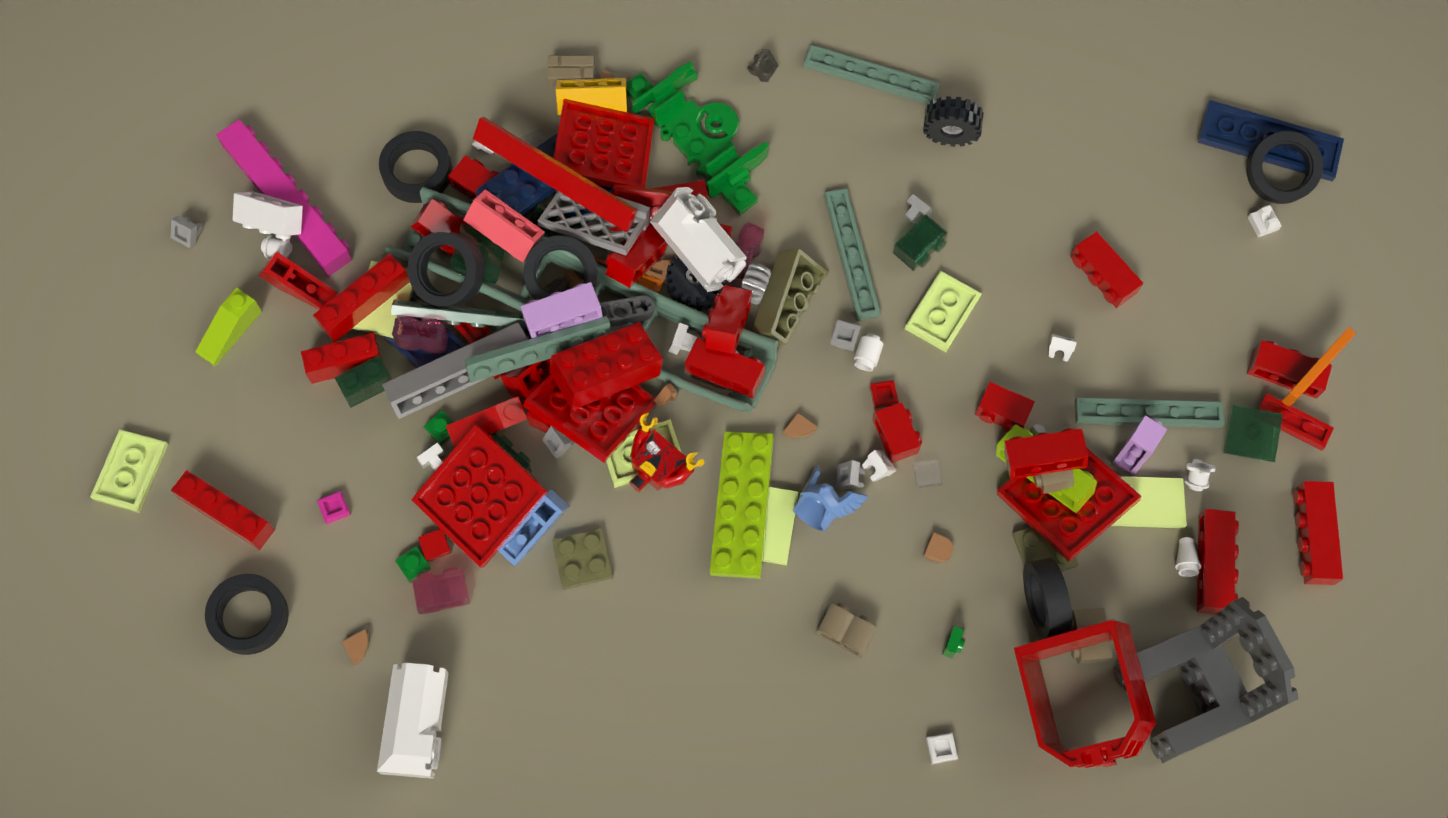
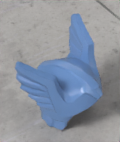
(821, 505)

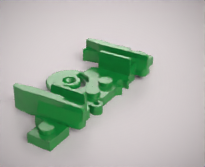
(681, 121)

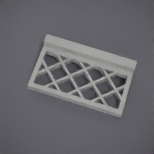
(584, 234)

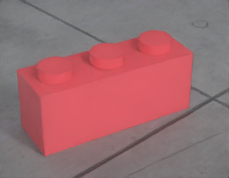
(503, 225)

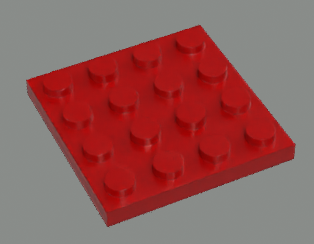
(604, 144)
(595, 426)
(479, 495)
(1059, 525)

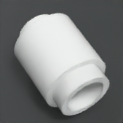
(868, 352)

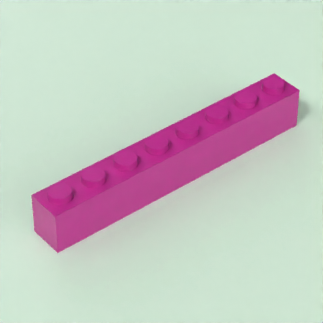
(269, 180)

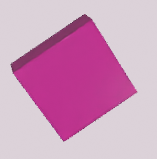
(333, 507)

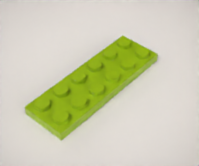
(742, 505)

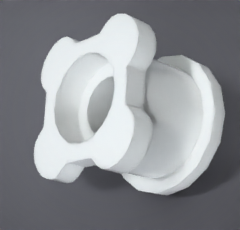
(272, 244)
(1198, 475)

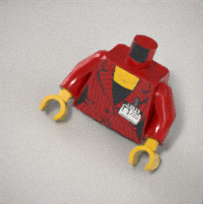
(658, 460)

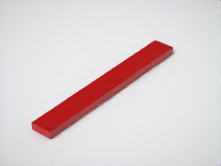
(555, 174)

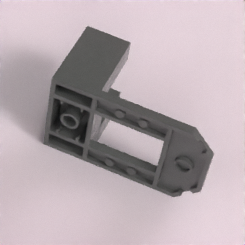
(1214, 679)

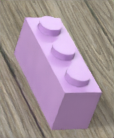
(561, 310)
(1140, 445)

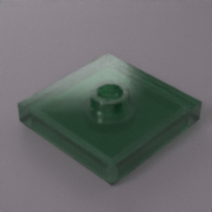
(491, 254)
(1253, 433)

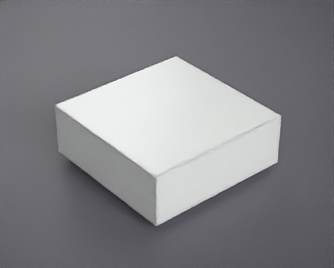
(941, 748)

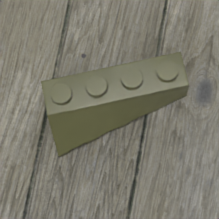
(787, 294)

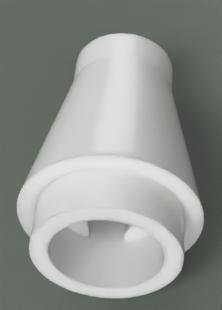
(1187, 558)

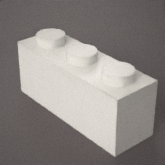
(267, 214)

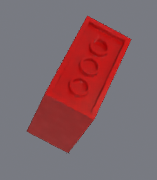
(1042, 717)

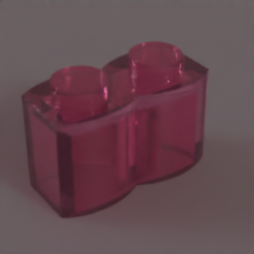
(750, 243)
(416, 335)
(440, 591)

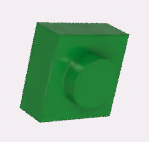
(437, 428)
(413, 564)
(954, 643)

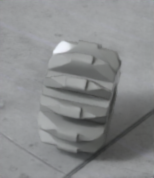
(756, 279)

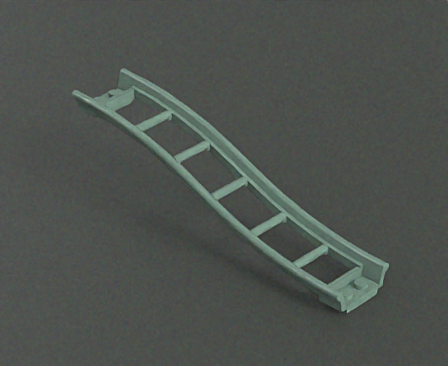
(752, 343)

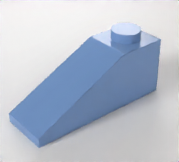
(534, 527)

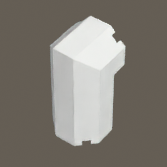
(698, 239)
(412, 720)

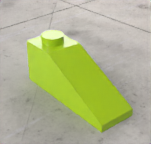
(228, 326)

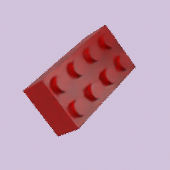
(605, 365)

